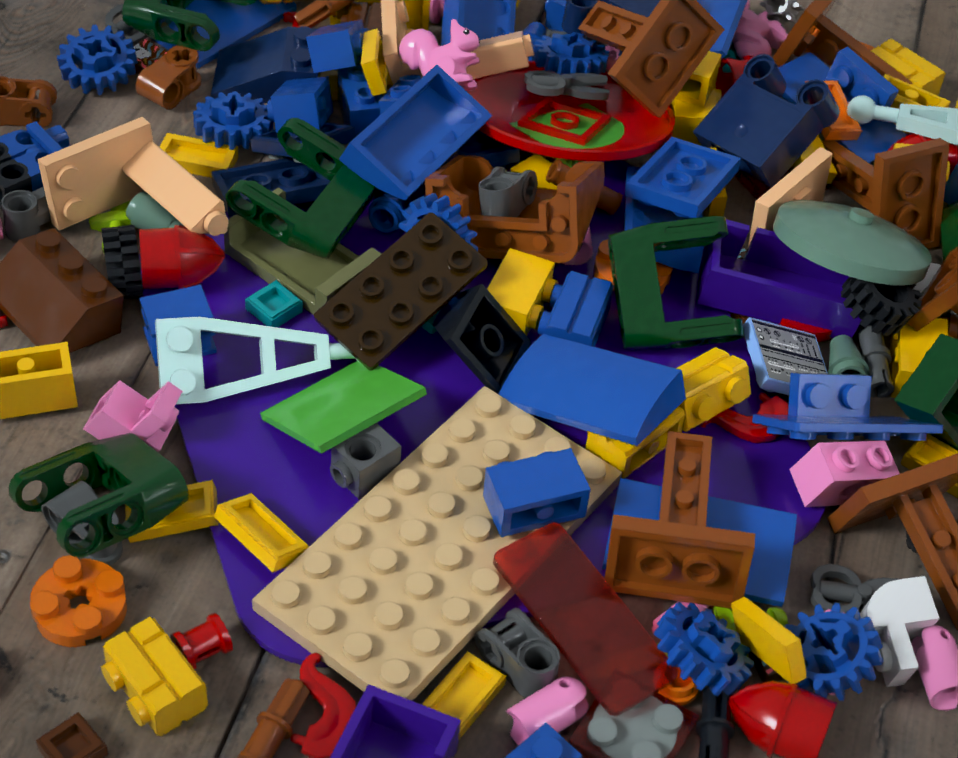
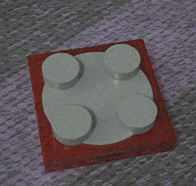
(645, 731)

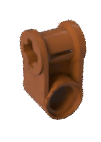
(170, 77)
(20, 103)

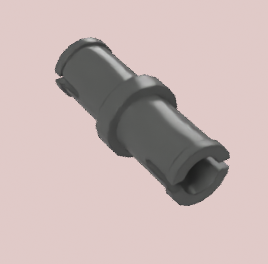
(878, 360)

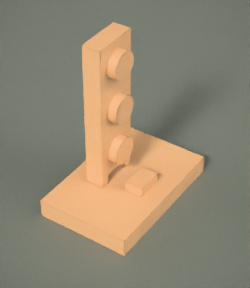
(802, 183)

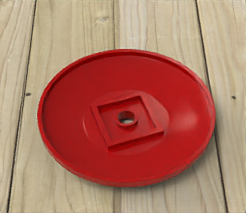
(509, 101)

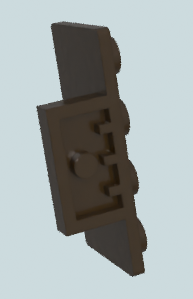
(400, 291)

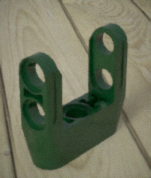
(154, 16)
(330, 215)
(639, 290)
(127, 469)

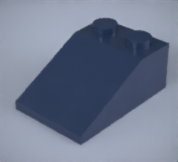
(264, 63)

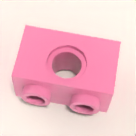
(839, 469)

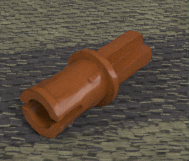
(319, 11)
(277, 720)

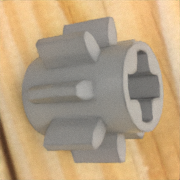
(784, 13)

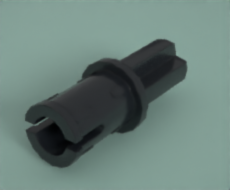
(715, 726)

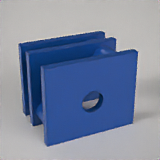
(176, 304)

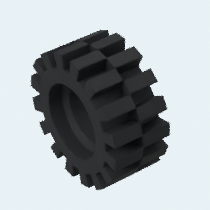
(123, 260)
(881, 304)

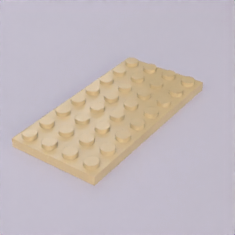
(412, 561)

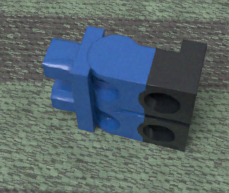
(20, 153)

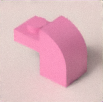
(127, 411)

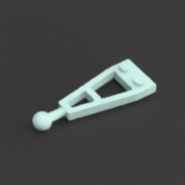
(916, 119)
(182, 361)

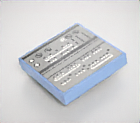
(779, 352)

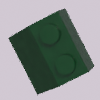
(933, 390)

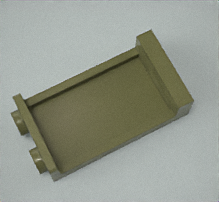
(302, 273)

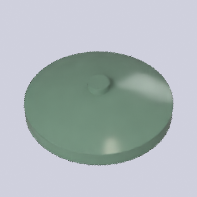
(852, 242)

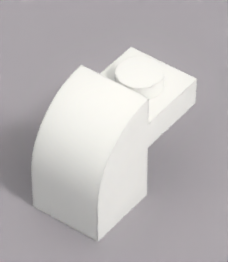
(899, 614)

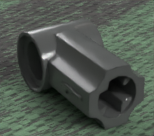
(24, 213)

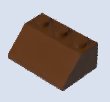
(57, 293)

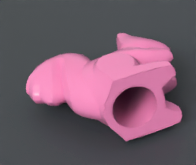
(757, 34)
(422, 51)

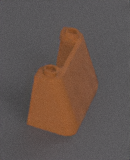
(547, 228)

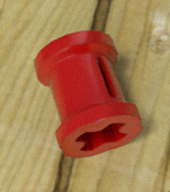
(203, 640)

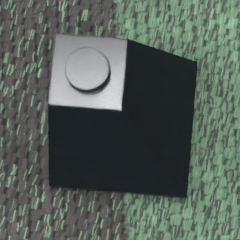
(482, 335)

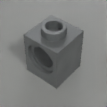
(364, 460)

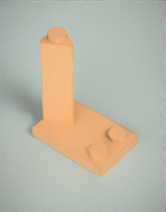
(495, 53)
(116, 168)

